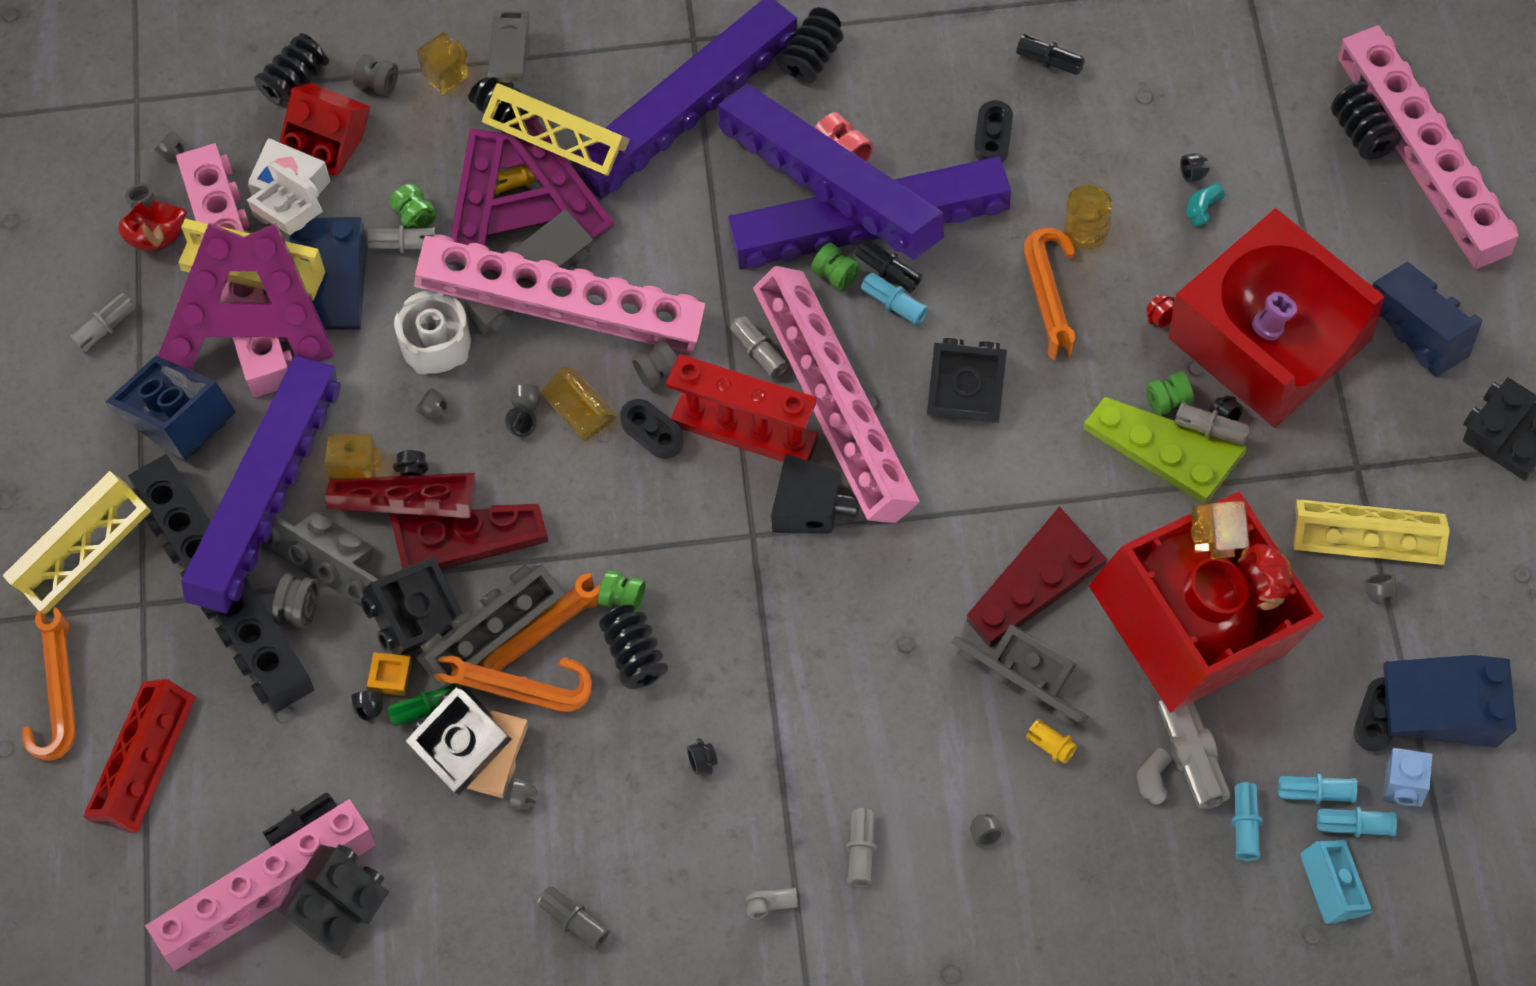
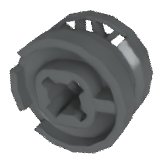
(295, 601)

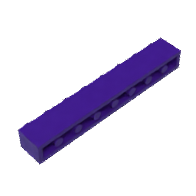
(691, 93)
(831, 172)
(810, 223)
(260, 485)

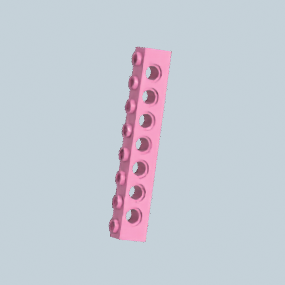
(1374, 60)
(198, 170)
(541, 302)
(841, 401)

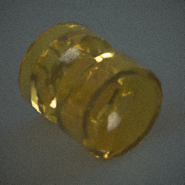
(1088, 216)

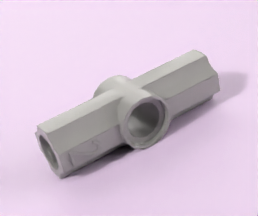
(1195, 755)

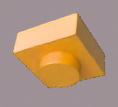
(389, 673)

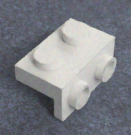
(286, 200)

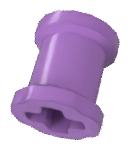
(1276, 312)

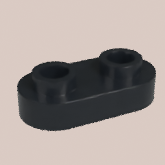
(991, 134)
(653, 430)
(1373, 717)

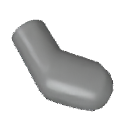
(1149, 777)
(761, 901)

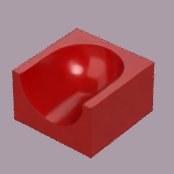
(1330, 326)
(1191, 612)

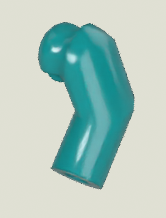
(1199, 203)

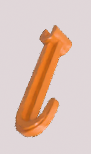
(1045, 288)
(544, 624)
(519, 687)
(58, 689)

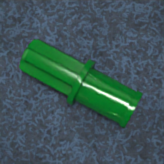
(416, 707)

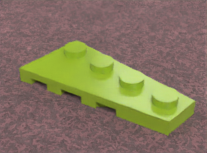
(1166, 449)

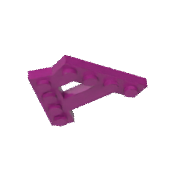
(562, 188)
(202, 315)

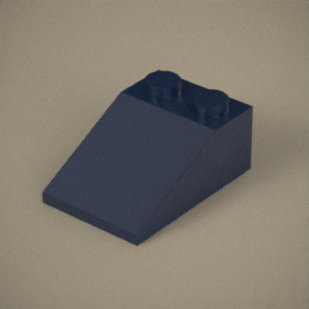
(343, 255)
(172, 406)
(1451, 699)

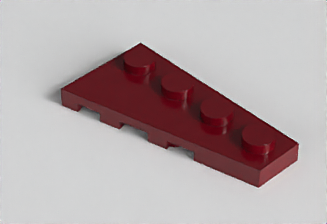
(414, 494)
(465, 540)
(1040, 574)

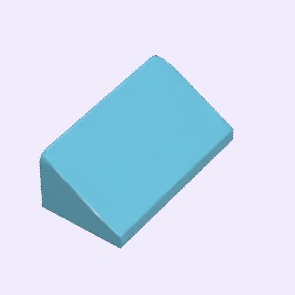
(1335, 881)

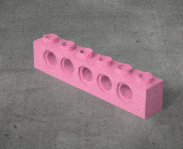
(253, 887)

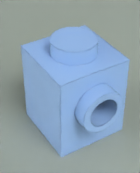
(1407, 777)

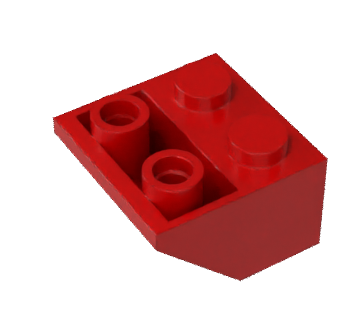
(324, 125)

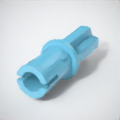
(894, 299)
(1317, 788)
(1247, 822)
(1356, 822)

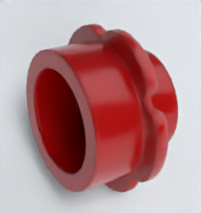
(1160, 310)

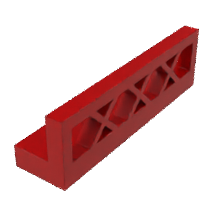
(140, 755)

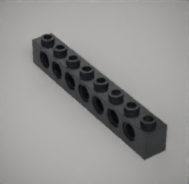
(289, 679)

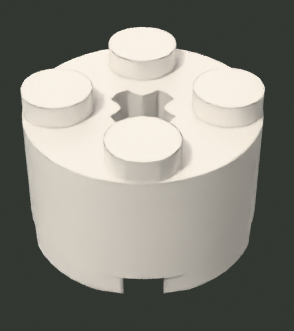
(433, 332)

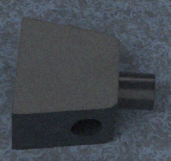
(809, 498)

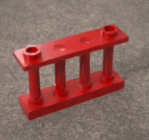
(742, 410)

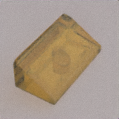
(578, 403)

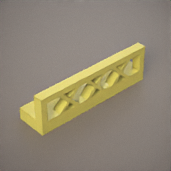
(556, 115)
(310, 271)
(1371, 532)
(67, 536)

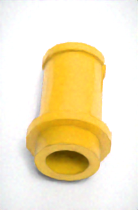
(515, 177)
(1051, 741)

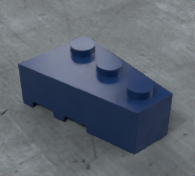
(1426, 320)

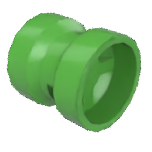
(410, 204)
(835, 266)
(1169, 393)
(621, 591)

